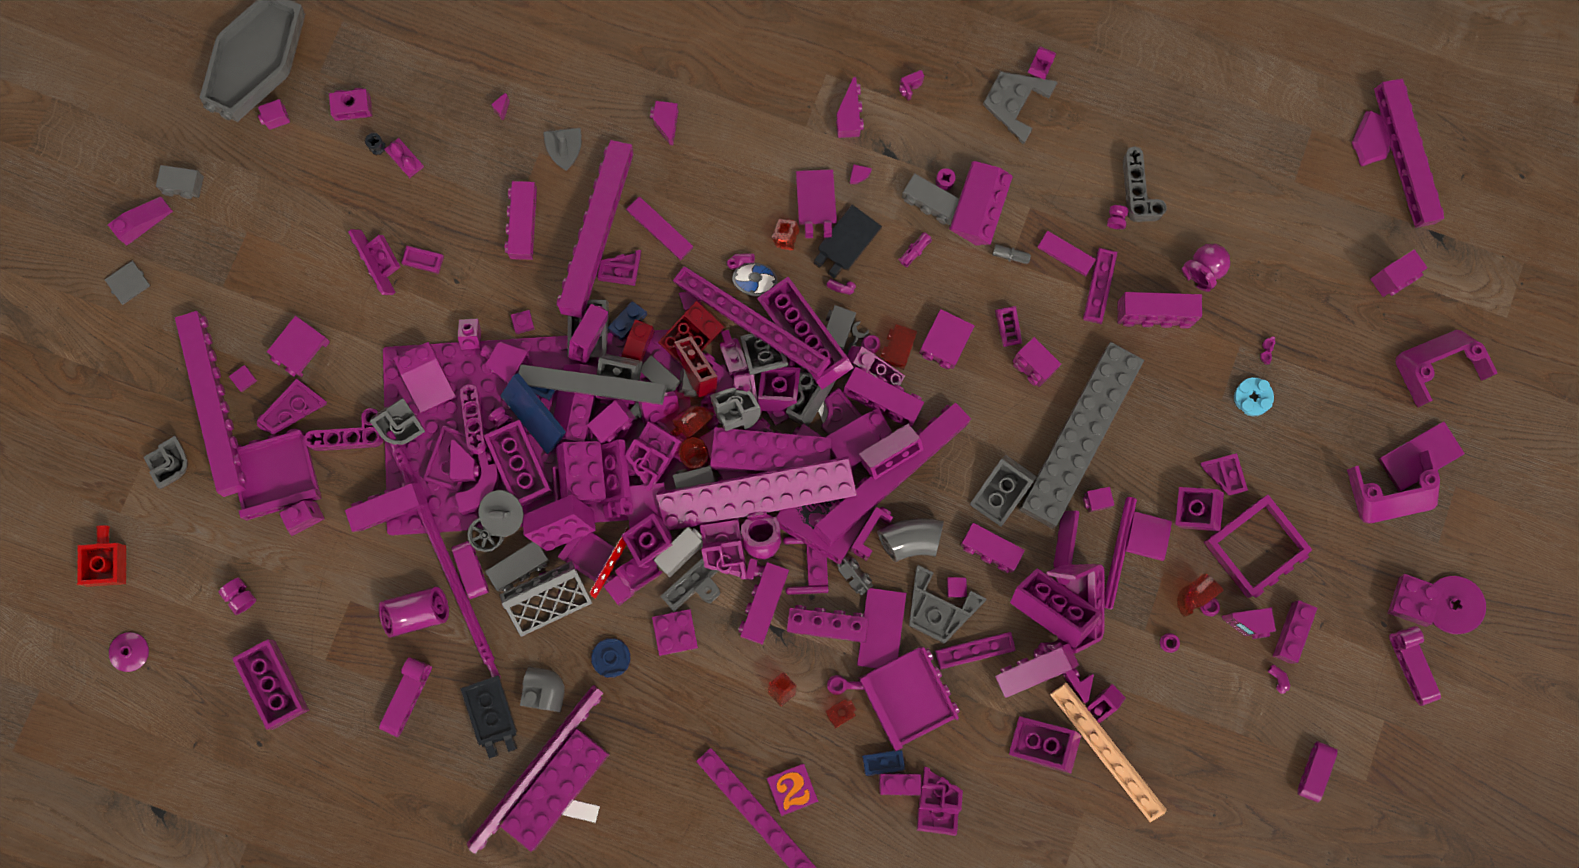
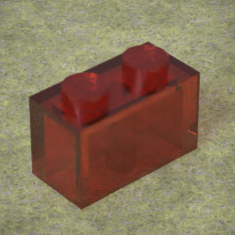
(899, 346)

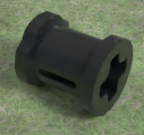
(370, 141)

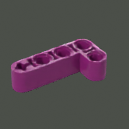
(344, 436)
(1414, 664)
(414, 678)

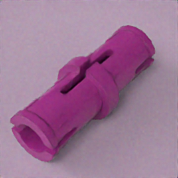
(915, 249)

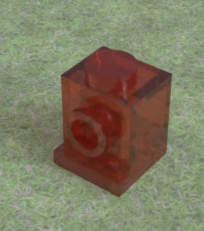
(785, 234)
(837, 720)

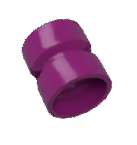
(237, 596)

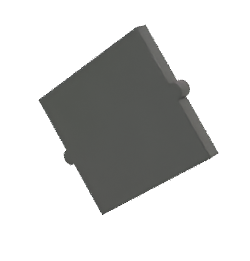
(127, 282)

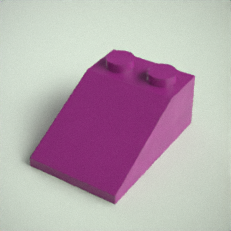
(424, 377)
(858, 436)
(1045, 744)

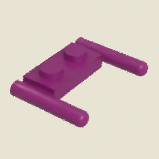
(816, 571)

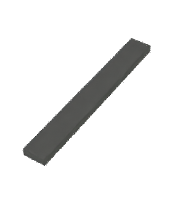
(593, 384)

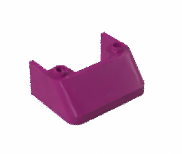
(1417, 367)
(1375, 507)
(1088, 584)

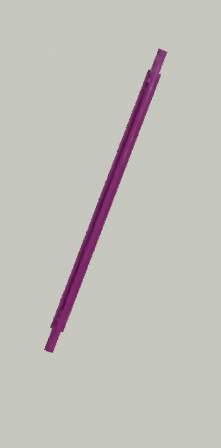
(447, 565)

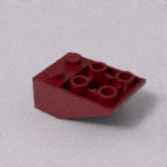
(696, 322)

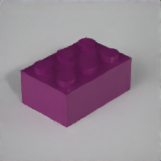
(581, 471)
(559, 522)

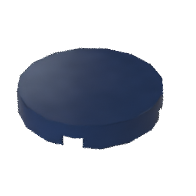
(611, 658)

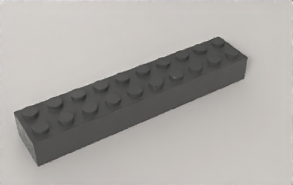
(1081, 435)

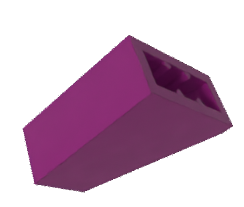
(587, 334)

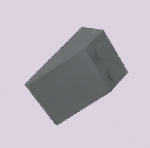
(601, 345)
(760, 355)
(1003, 490)

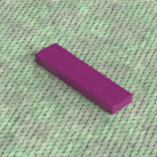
(659, 228)
(1100, 286)
(975, 650)

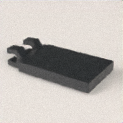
(848, 240)
(490, 714)

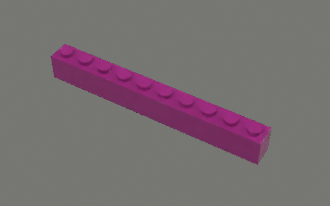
(595, 230)
(210, 404)
(872, 491)

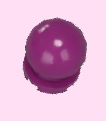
(1207, 266)
(761, 535)

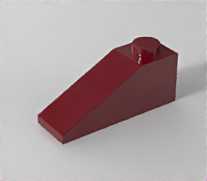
(638, 341)
(696, 367)

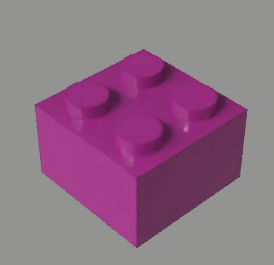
(1399, 274)
(1036, 362)
(1199, 508)
(1415, 600)

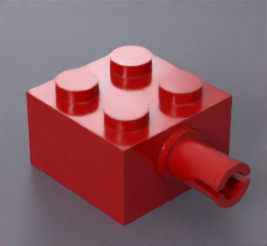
(101, 562)

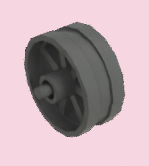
(484, 534)

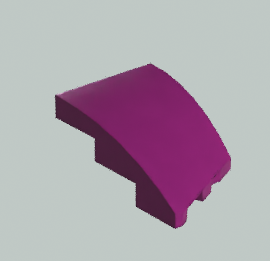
(652, 453)
(723, 547)
(938, 805)

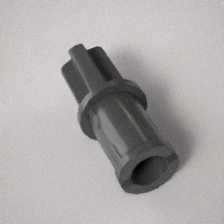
(1011, 254)

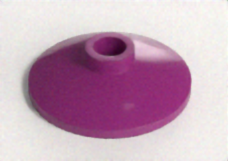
(137, 654)

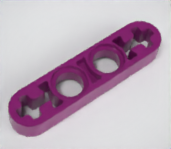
(475, 418)

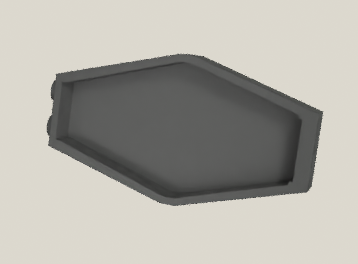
(252, 57)

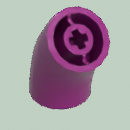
(413, 611)

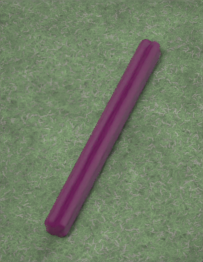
(1119, 552)

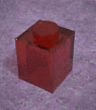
(782, 689)

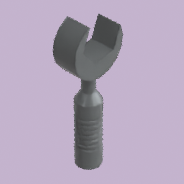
(857, 335)

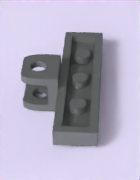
(695, 580)

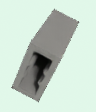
(680, 552)

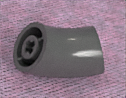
(911, 538)

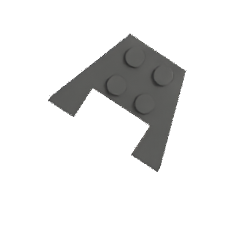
(1009, 96)
(935, 616)

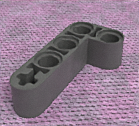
(1139, 185)

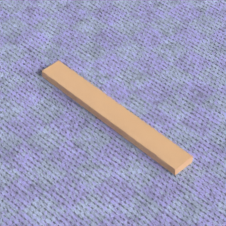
(1108, 752)

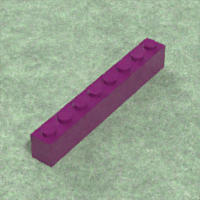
(1409, 153)

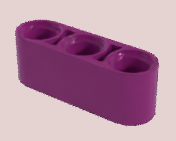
(470, 570)
(1317, 771)

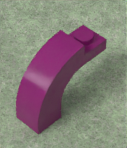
(490, 478)

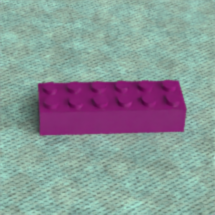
(794, 315)
(765, 451)
(555, 790)

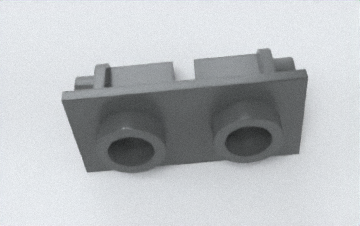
(851, 568)

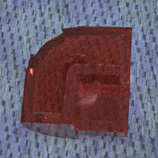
(691, 420)
(1197, 594)

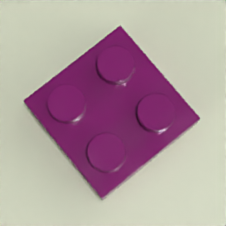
(675, 632)

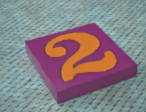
(792, 789)

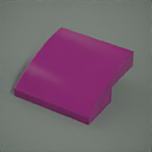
(1149, 536)

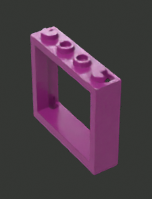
(1249, 591)

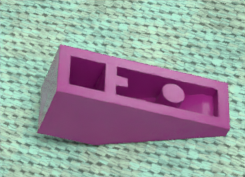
(138, 220)

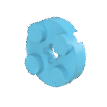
(1247, 404)

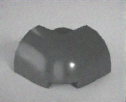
(735, 408)
(399, 420)
(167, 462)
(542, 689)

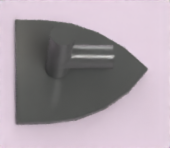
(563, 146)

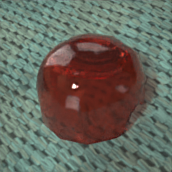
(693, 452)

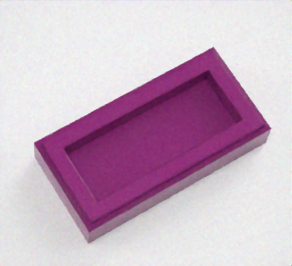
(422, 259)

